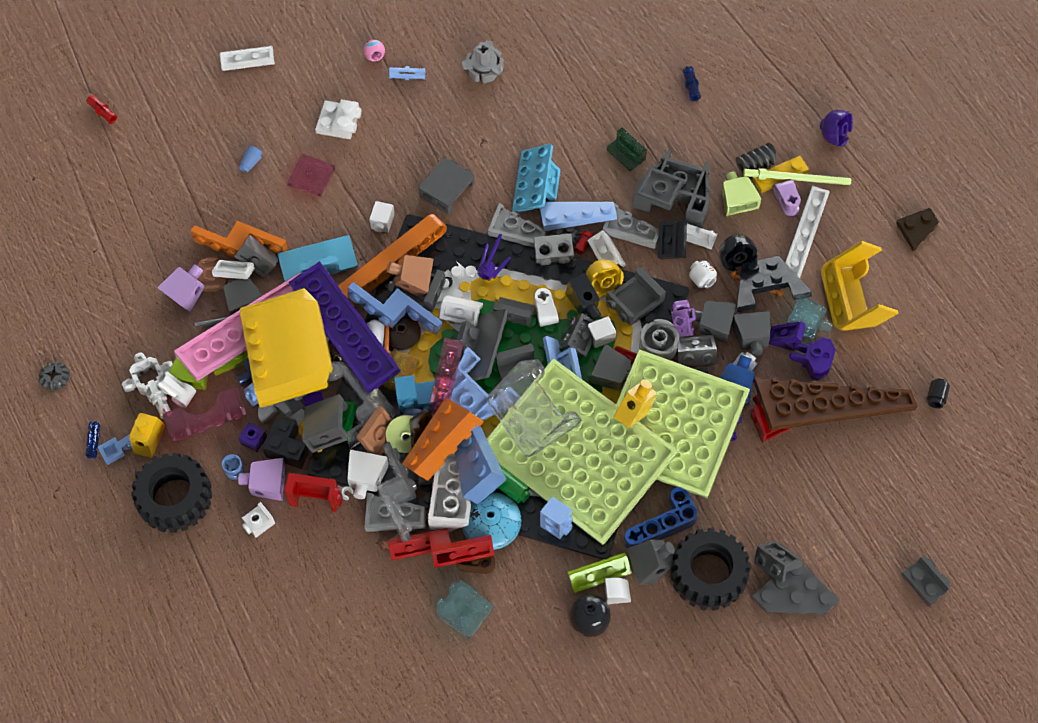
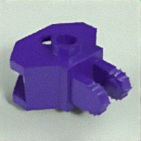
(817, 358)

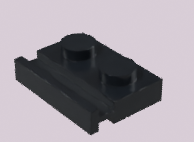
(672, 239)

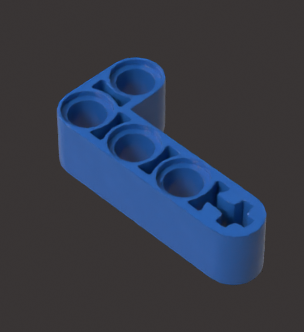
(658, 523)

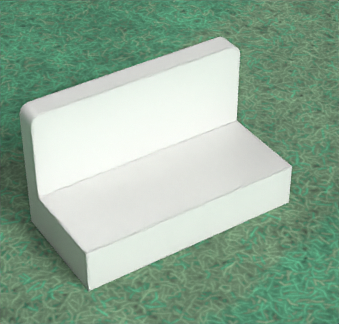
(605, 248)
(460, 310)

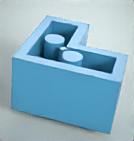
(412, 394)

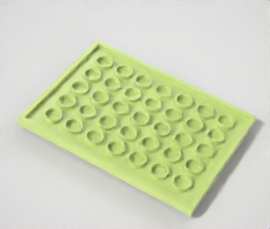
(596, 466)

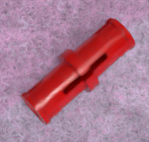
(101, 109)

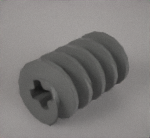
(757, 158)

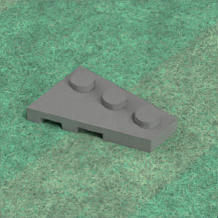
(513, 227)
(631, 229)
(379, 520)

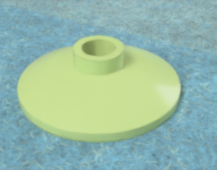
(395, 432)

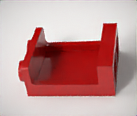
(312, 487)

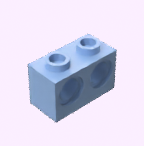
(556, 518)

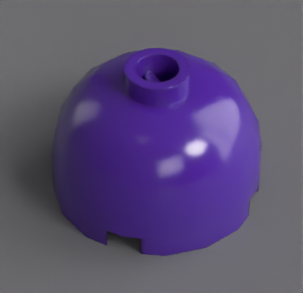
(836, 126)

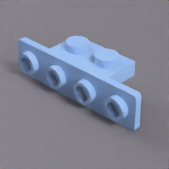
(567, 358)

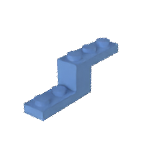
(394, 308)

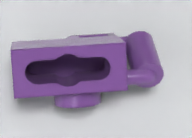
(682, 319)

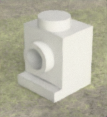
(257, 527)

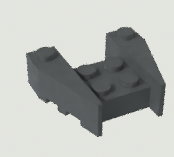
(693, 191)

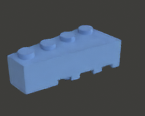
(478, 467)

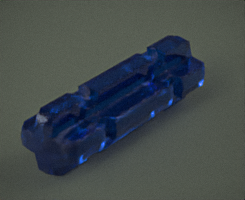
(92, 439)

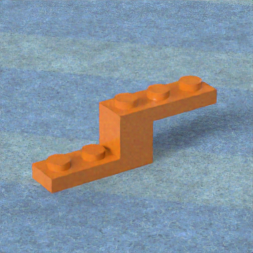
(237, 238)

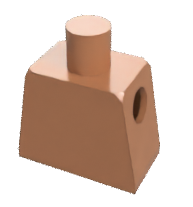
(412, 274)

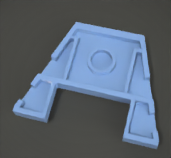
(467, 391)

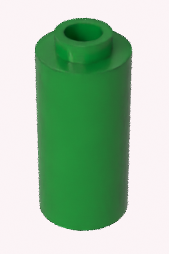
(514, 487)

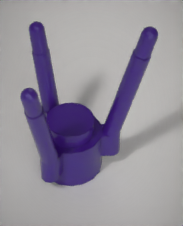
(486, 268)

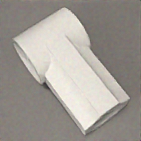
(179, 391)

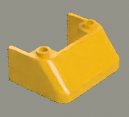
(844, 291)

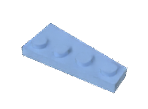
(569, 214)

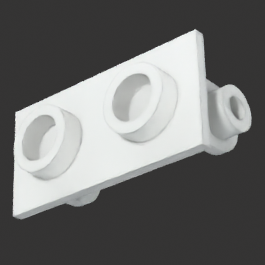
(700, 236)

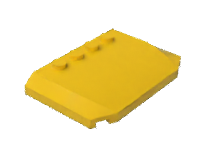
(286, 347)

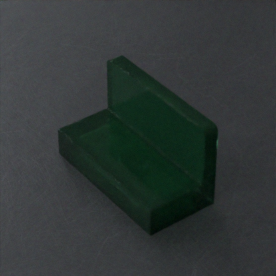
(627, 150)

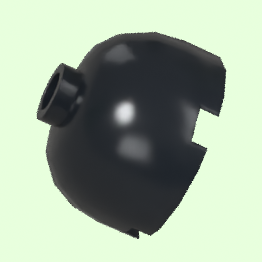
(737, 250)
(592, 622)

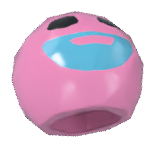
(374, 50)

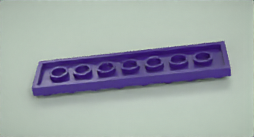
(347, 329)

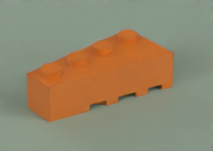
(441, 438)

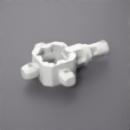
(153, 392)

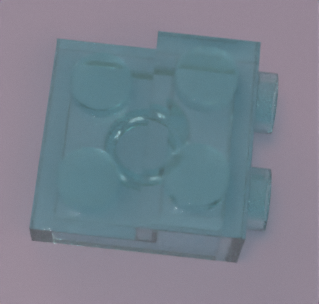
(463, 608)

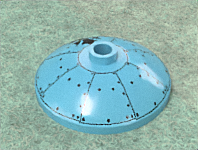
(502, 527)

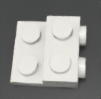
(338, 119)

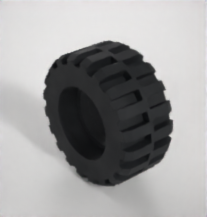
(164, 470)
(714, 544)

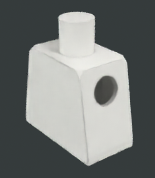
(365, 472)

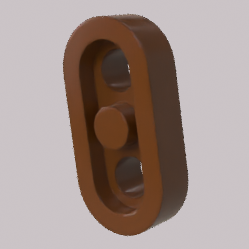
(475, 566)

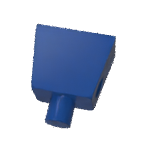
(740, 374)

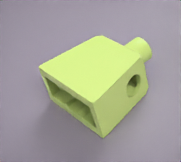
(739, 194)

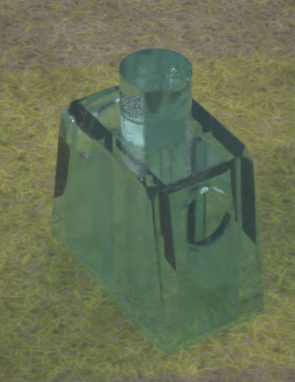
(811, 315)

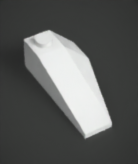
(447, 504)

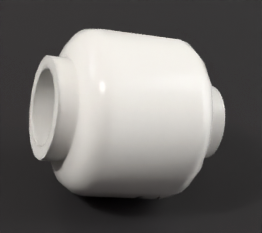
(703, 274)

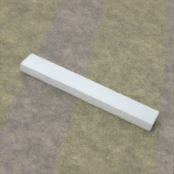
(806, 229)

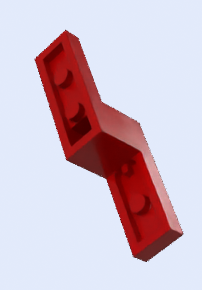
(442, 550)

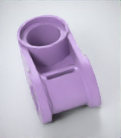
(787, 197)

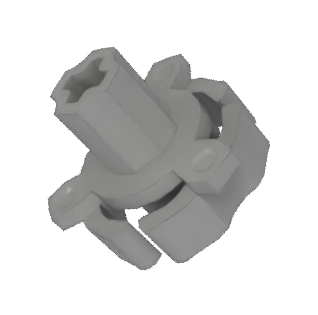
(484, 60)

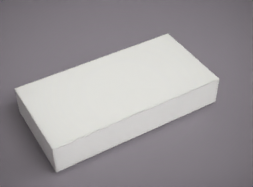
(233, 269)

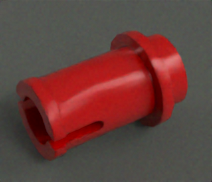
(582, 243)

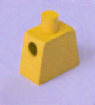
(639, 396)
(146, 431)

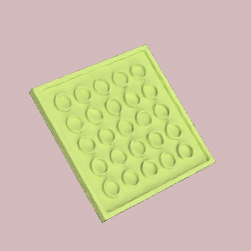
(692, 415)

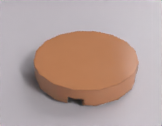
(211, 283)

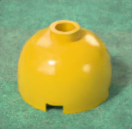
(604, 276)

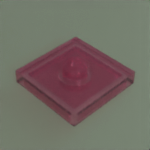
(311, 175)

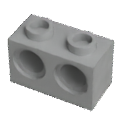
(552, 243)

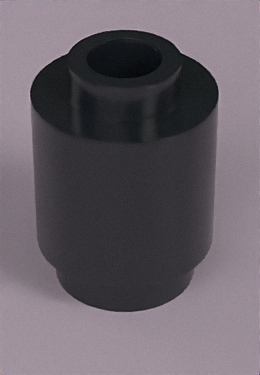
(938, 393)

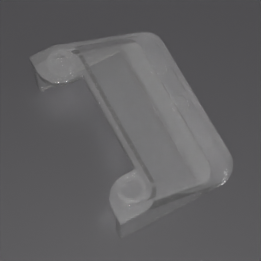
(528, 410)

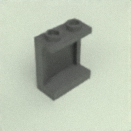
(445, 185)
(636, 297)
(430, 299)
(324, 423)

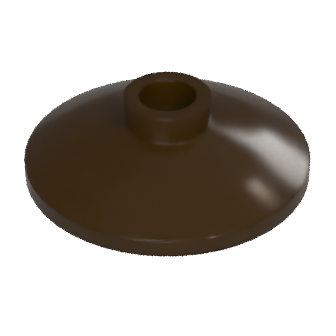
(408, 337)

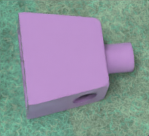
(183, 287)
(265, 479)

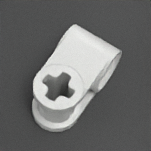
(545, 309)

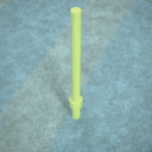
(763, 174)

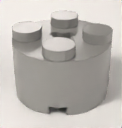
(659, 339)

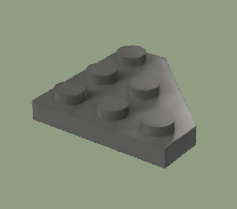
(797, 595)

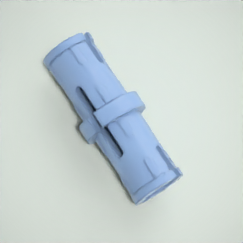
(395, 73)

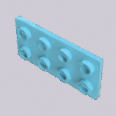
(536, 179)
(334, 254)

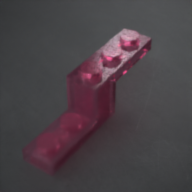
(446, 373)

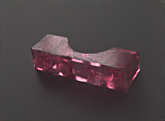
(227, 408)

